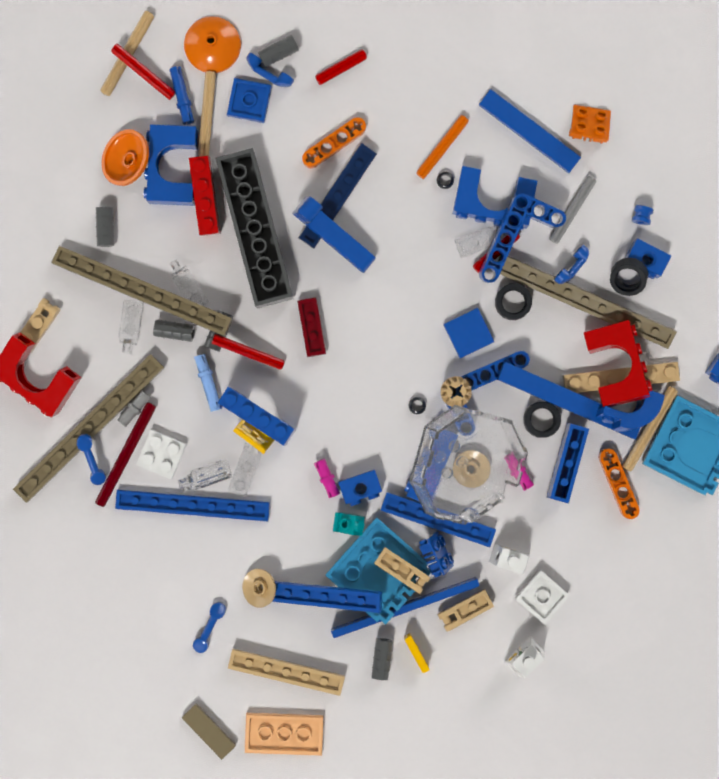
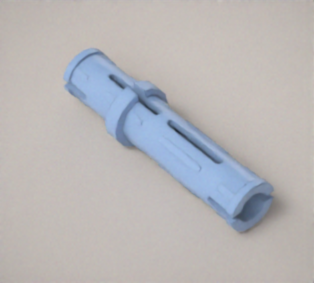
(207, 381)

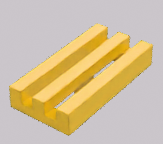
(252, 437)
(416, 653)

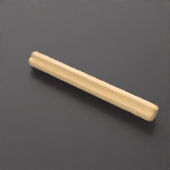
(130, 47)
(207, 111)
(648, 431)

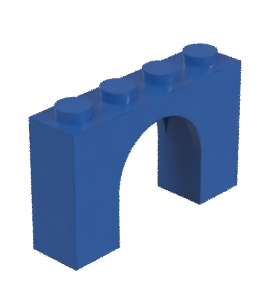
(161, 140)
(468, 203)
(256, 416)

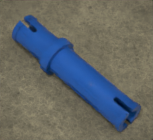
(184, 103)

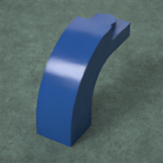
(644, 413)

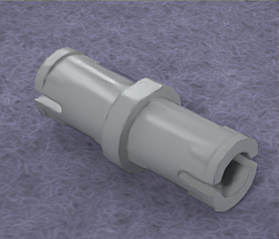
(133, 408)

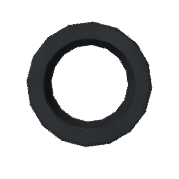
(513, 287)
(625, 289)
(556, 419)

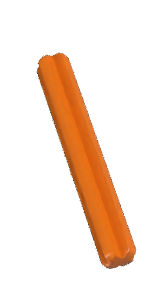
(442, 147)

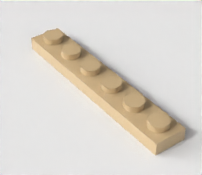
(593, 380)
(286, 672)

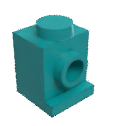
(348, 523)

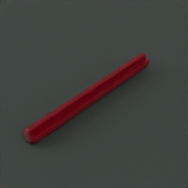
(125, 454)

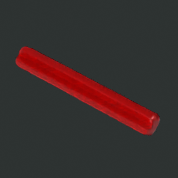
(143, 71)
(248, 351)

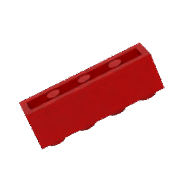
(204, 195)

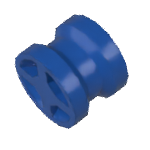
(642, 215)

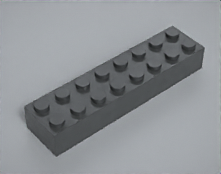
(254, 228)

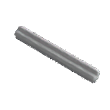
(573, 209)

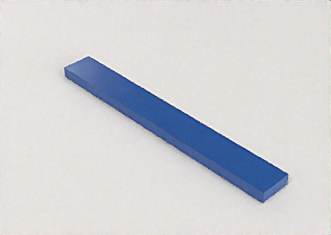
(555, 395)
(192, 505)
(408, 606)

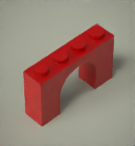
(12, 373)
(635, 385)

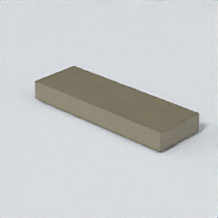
(208, 731)

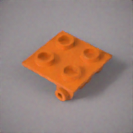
(590, 124)

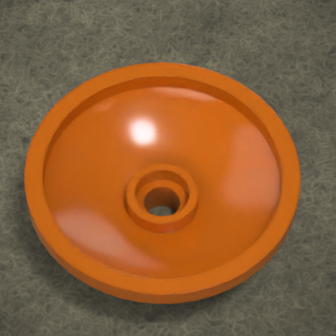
(216, 55)
(125, 157)

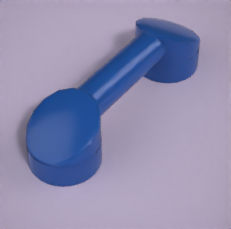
(282, 81)
(581, 256)
(84, 443)
(216, 611)

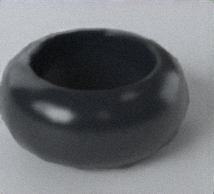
(445, 174)
(410, 405)

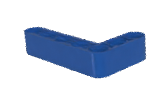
(310, 214)
(512, 231)
(493, 371)

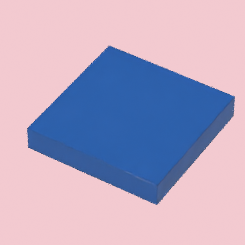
(249, 100)
(468, 333)

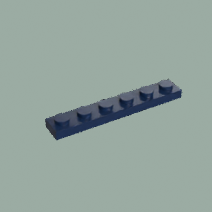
(341, 189)

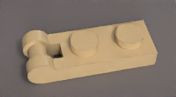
(38, 323)
(401, 570)
(466, 610)

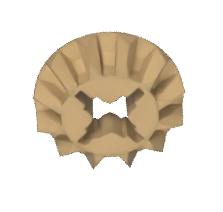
(455, 382)

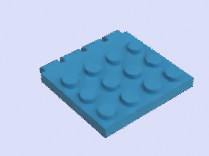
(687, 447)
(358, 570)

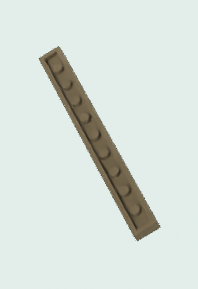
(142, 291)
(586, 301)
(91, 425)

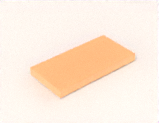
(284, 734)

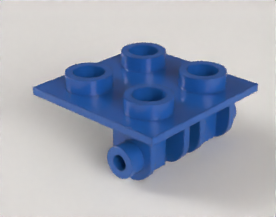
(436, 545)

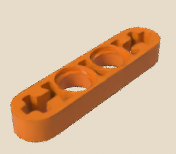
(335, 144)
(616, 484)

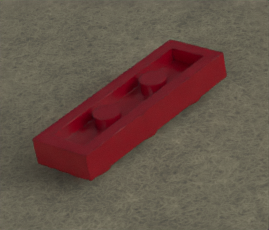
(311, 327)

